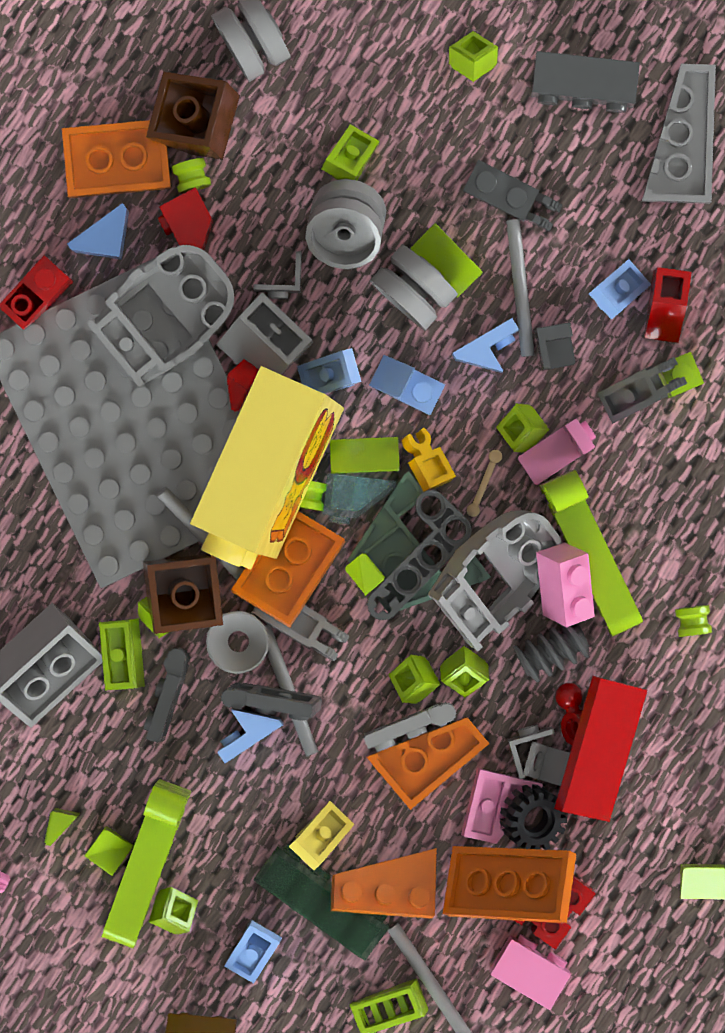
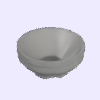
(235, 661)

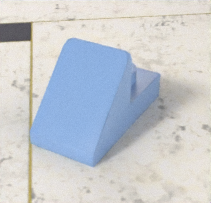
(619, 289)
(479, 352)
(330, 372)
(407, 384)
(255, 727)
(253, 951)

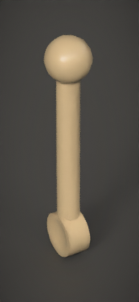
(473, 509)

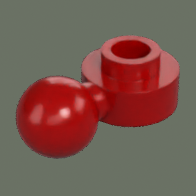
(569, 698)

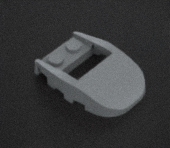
(192, 290)
(511, 548)

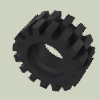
(519, 808)

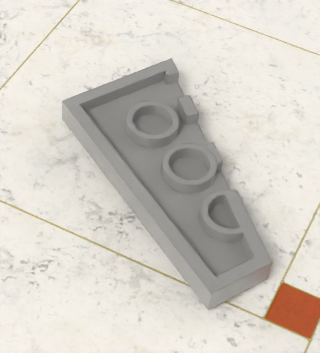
(685, 146)

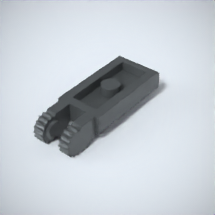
(509, 194)
(638, 391)
(168, 692)
(269, 700)

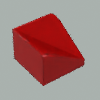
(239, 383)

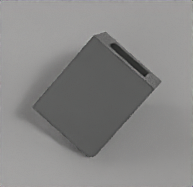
(555, 346)

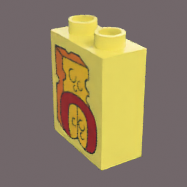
(265, 469)

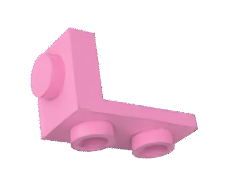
(557, 450)

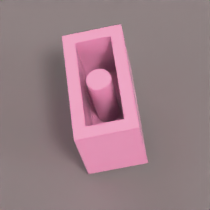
(565, 584)
(531, 971)

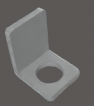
(282, 291)
(526, 734)
(549, 764)

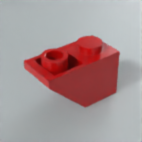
(187, 219)
(35, 293)
(667, 304)

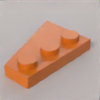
(428, 760)
(389, 888)

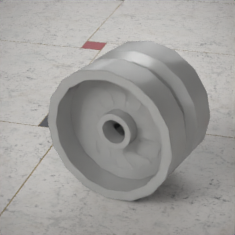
(249, 37)
(346, 224)
(417, 283)

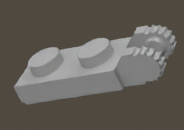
(306, 630)
(411, 725)

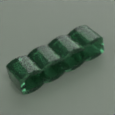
(310, 895)

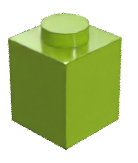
(685, 368)

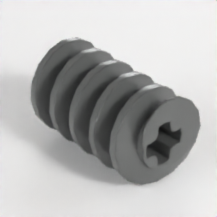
(552, 651)

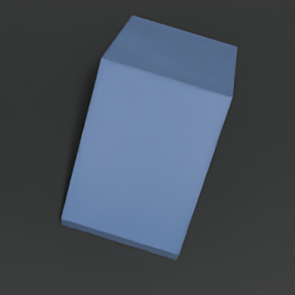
(104, 237)

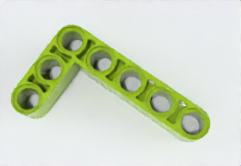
(609, 591)
(146, 862)

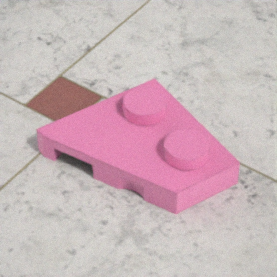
(485, 804)

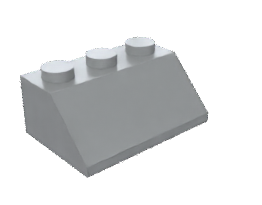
(44, 664)

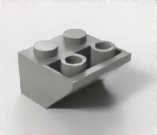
(265, 337)

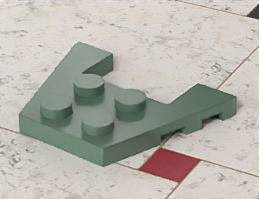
(390, 542)

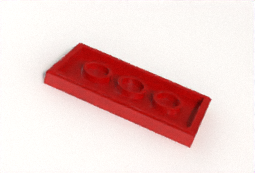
(600, 749)

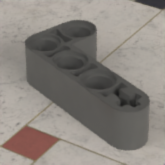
(414, 560)

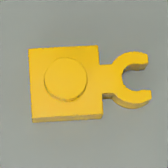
(429, 465)

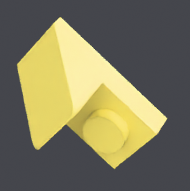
(321, 835)

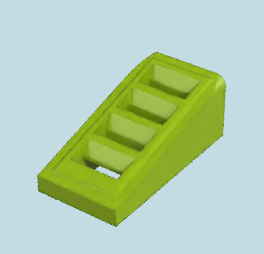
(416, 997)

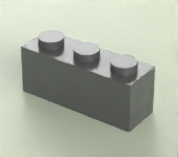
(585, 81)

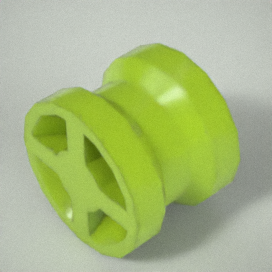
(191, 175)
(313, 497)
(693, 620)

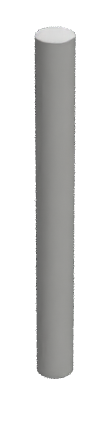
(520, 287)
(185, 517)
(285, 682)
(428, 979)

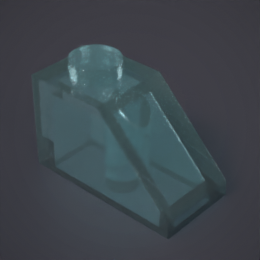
(352, 496)

